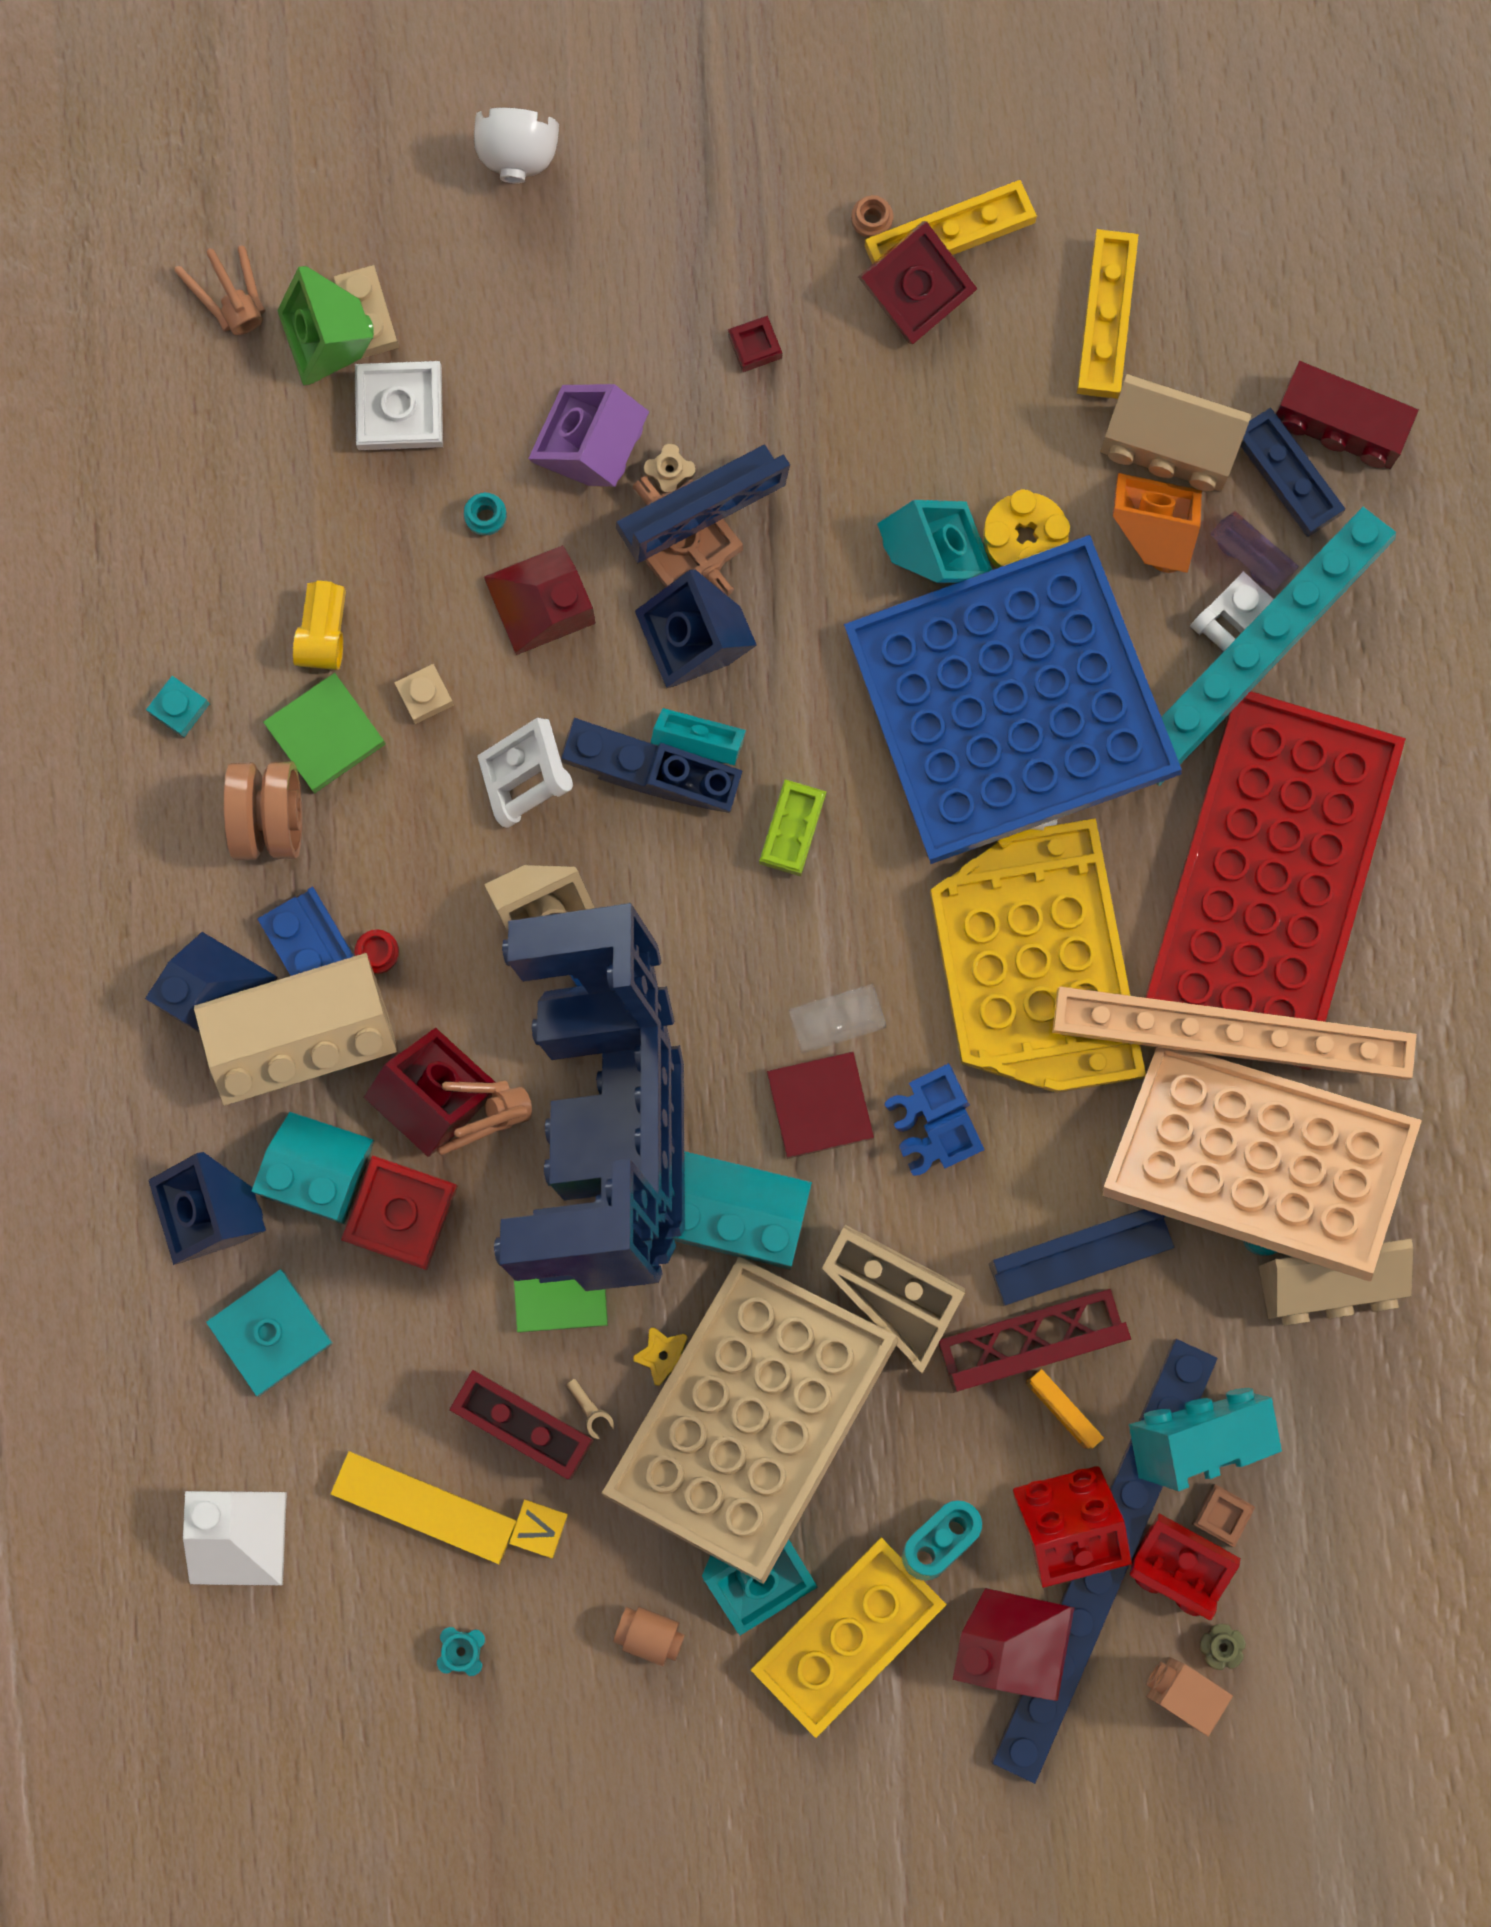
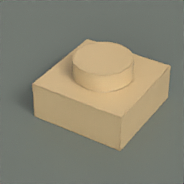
(424, 693)

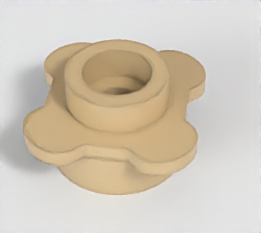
(669, 480)

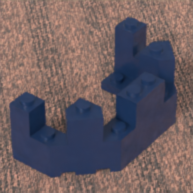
(610, 1144)

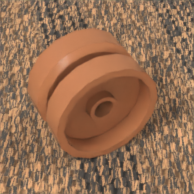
(263, 810)

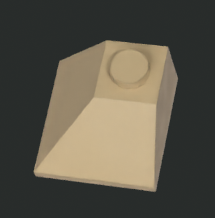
(538, 892)

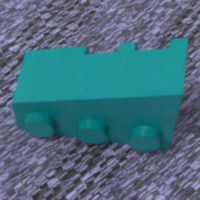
(1204, 1438)

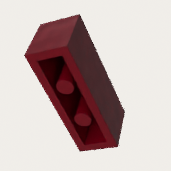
(1345, 416)
(521, 1424)

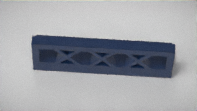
(702, 502)
(1080, 1255)

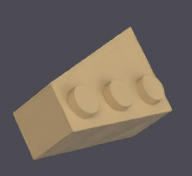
(894, 1292)

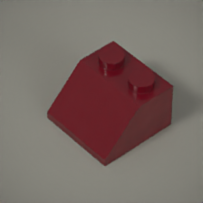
(412, 1094)

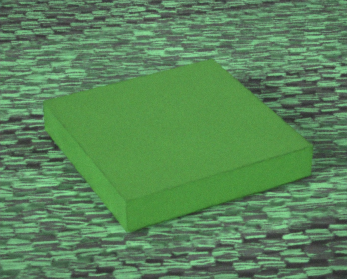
(324, 733)
(558, 1306)

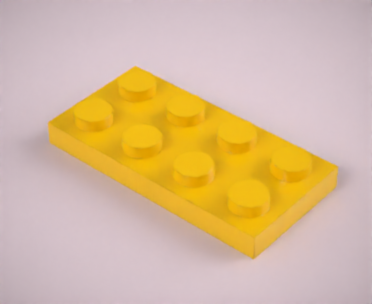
(847, 1637)

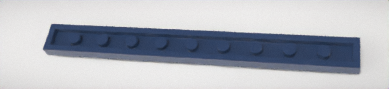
(1035, 1719)

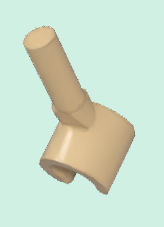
(588, 1407)

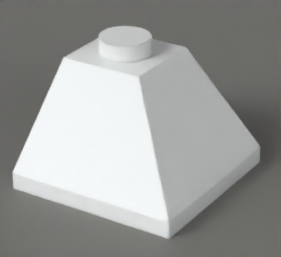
(234, 1537)

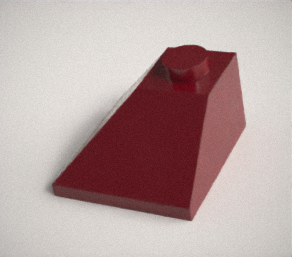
(540, 599)
(1015, 1645)

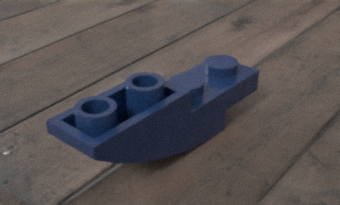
(650, 768)

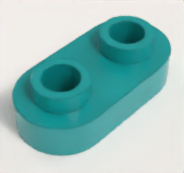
(940, 1541)

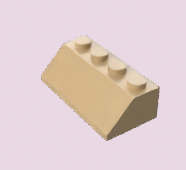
(295, 1029)

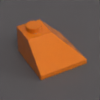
(1158, 520)

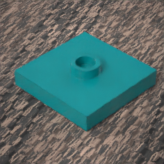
(269, 1332)

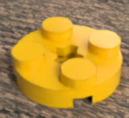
(1023, 510)

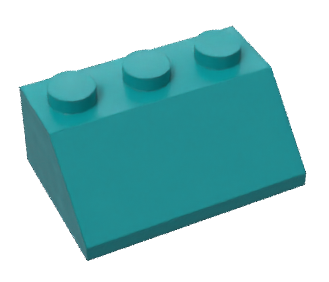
(742, 1210)

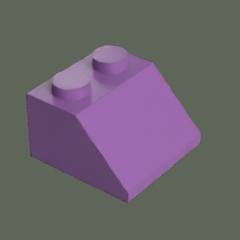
(590, 433)

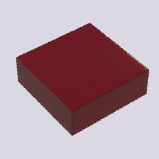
(755, 343)

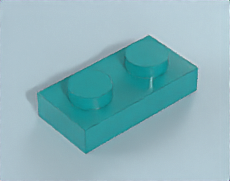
(699, 736)

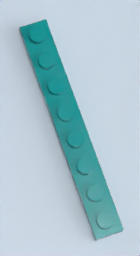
(1275, 631)

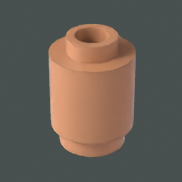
(649, 1635)

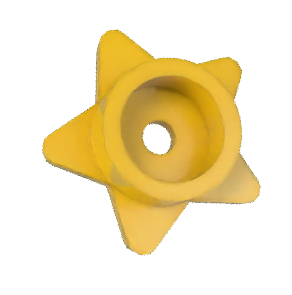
(650, 1358)

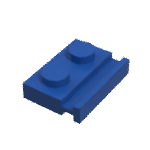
(304, 934)

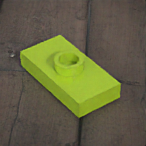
(792, 827)

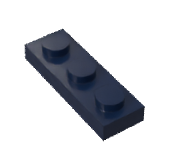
(1290, 473)

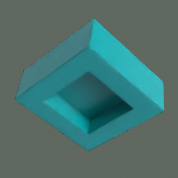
(177, 706)

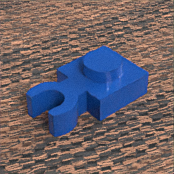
(933, 1097)
(948, 1139)

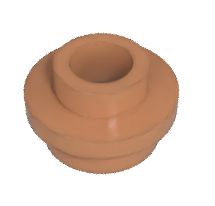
(876, 206)

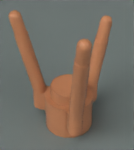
(239, 311)
(502, 1111)

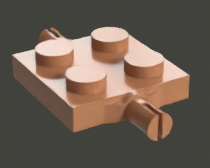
(701, 551)

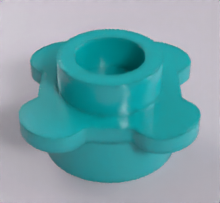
(451, 1661)

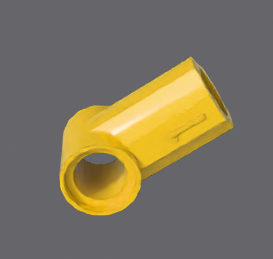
(320, 637)

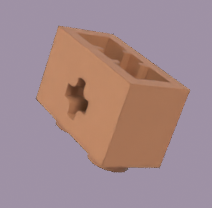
(1187, 1695)

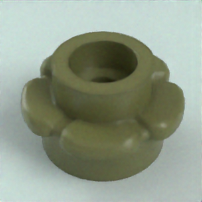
(1210, 1647)

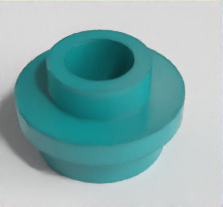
(482, 502)

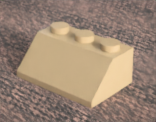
(1174, 434)
(1299, 1287)

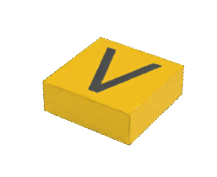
(538, 1528)

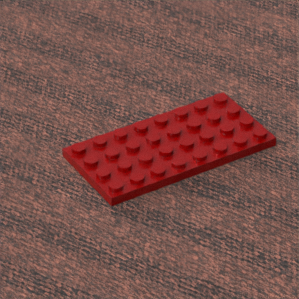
(1276, 862)

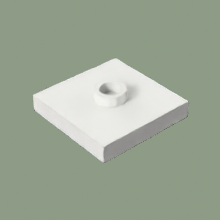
(398, 405)

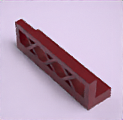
(1039, 1357)

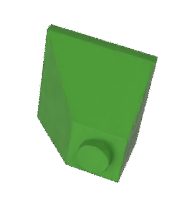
(323, 325)

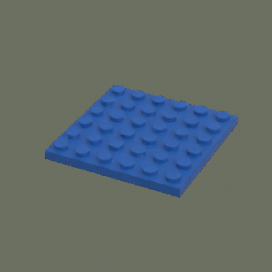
(1012, 699)

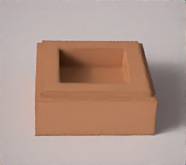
(1223, 1515)

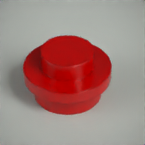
(380, 948)

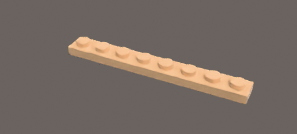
(1234, 1033)

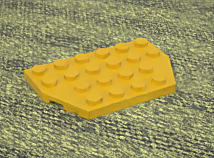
(1015, 931)

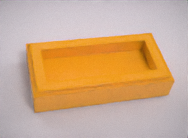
(1064, 1409)

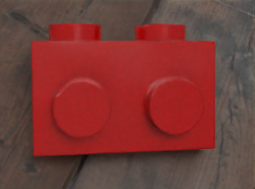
(1183, 1567)

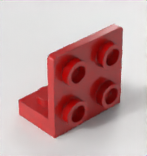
(1073, 1526)

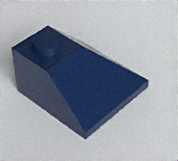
(693, 629)
(202, 974)
(204, 1208)

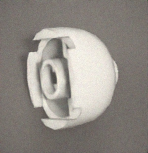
(515, 142)

